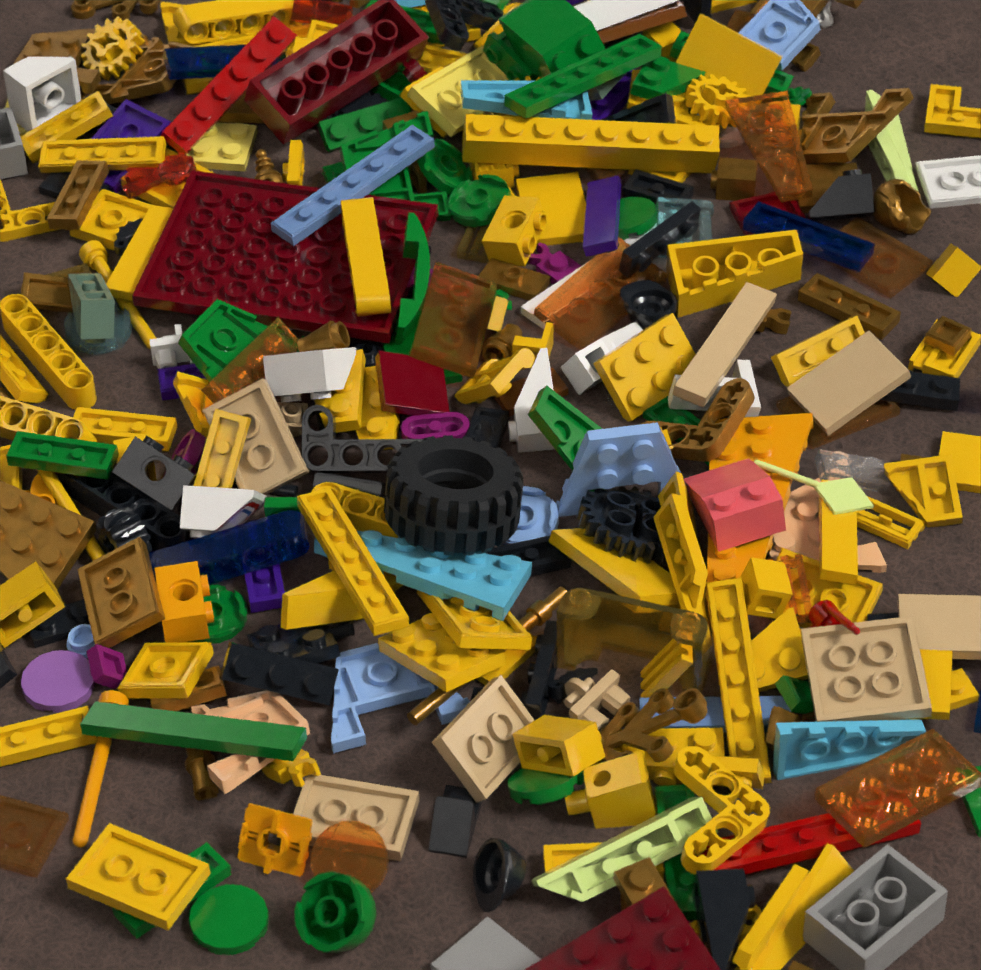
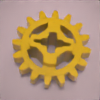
(112, 47)
(709, 96)

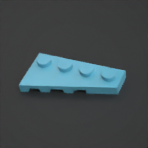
(489, 97)
(832, 745)

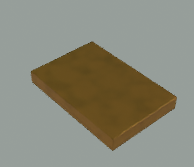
(121, 593)

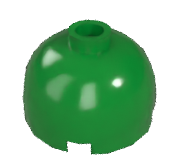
(335, 913)

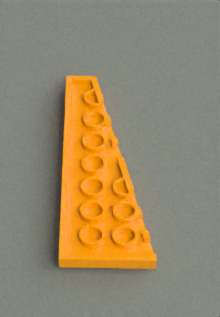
(771, 440)

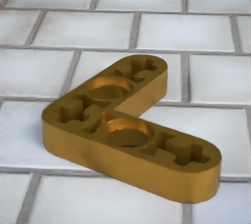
(711, 438)

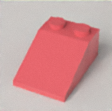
(737, 503)

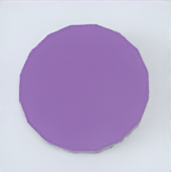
(57, 681)

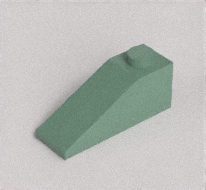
(92, 307)

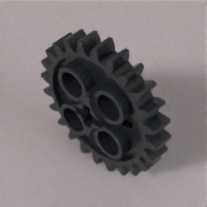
(611, 517)

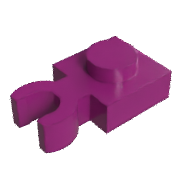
(554, 265)

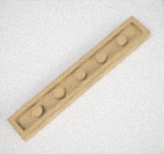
(724, 344)

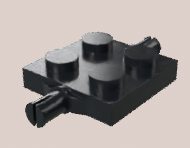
(306, 643)

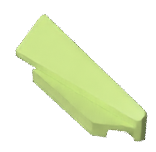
(890, 147)
(654, 838)

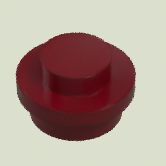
(413, 70)

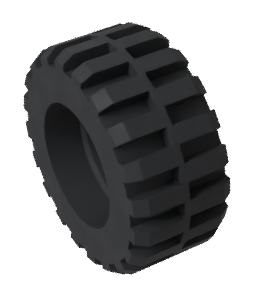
(453, 495)

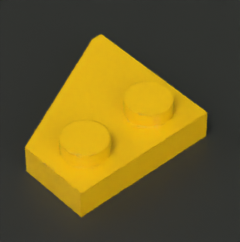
(779, 651)

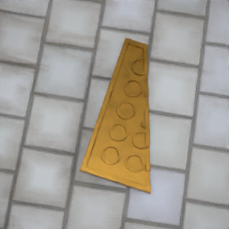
(40, 533)

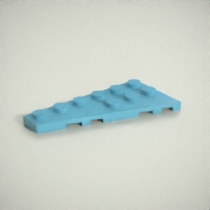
(476, 578)

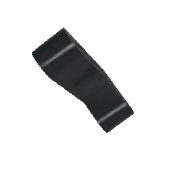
(338, 447)

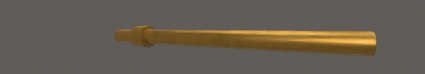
(536, 615)

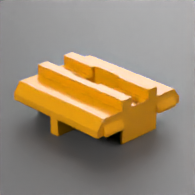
(294, 835)

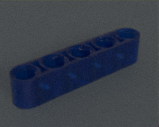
(241, 547)

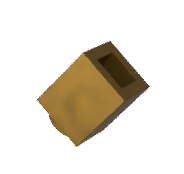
(734, 179)

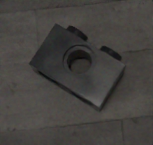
(134, 466)

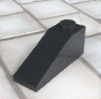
(722, 910)

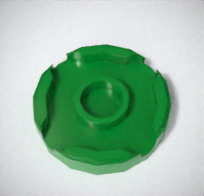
(444, 166)
(477, 201)
(636, 215)
(228, 613)
(541, 786)
(229, 919)

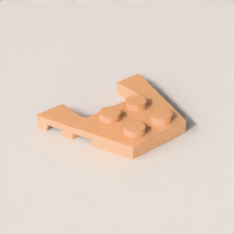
(803, 532)
(258, 706)

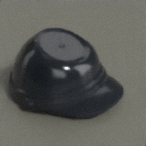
(647, 302)
(497, 873)

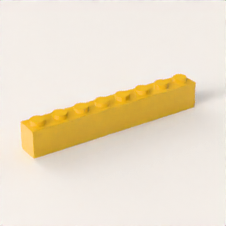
(590, 143)

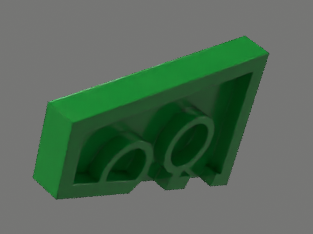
(560, 423)

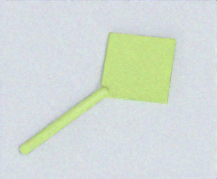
(839, 495)

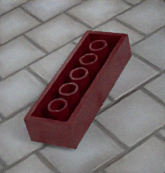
(335, 69)

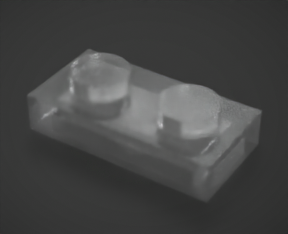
(866, 471)

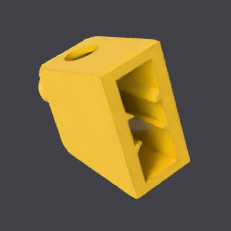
(615, 793)

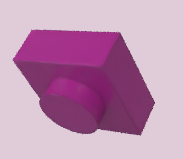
(106, 666)

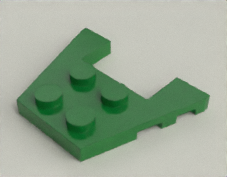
(399, 185)
(219, 337)

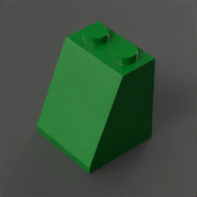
(550, 35)

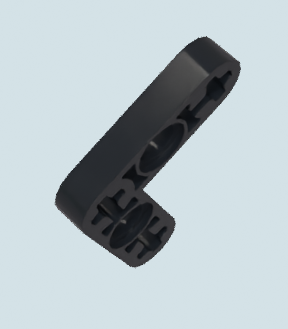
(452, 15)

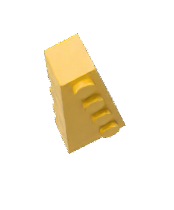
(717, 269)

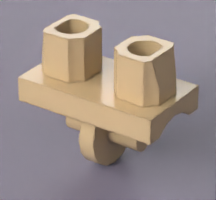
(587, 698)

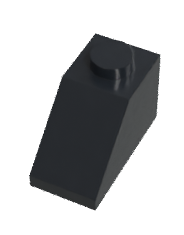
(845, 199)

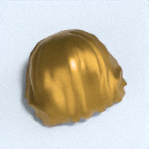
(900, 207)

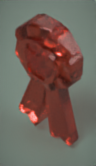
(172, 172)

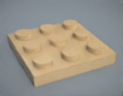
(866, 673)

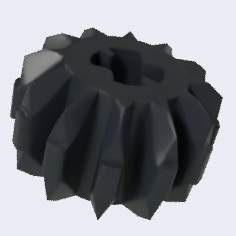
(119, 528)

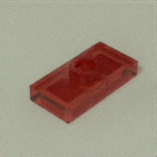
(320, 10)

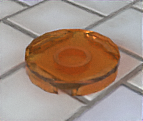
(353, 851)

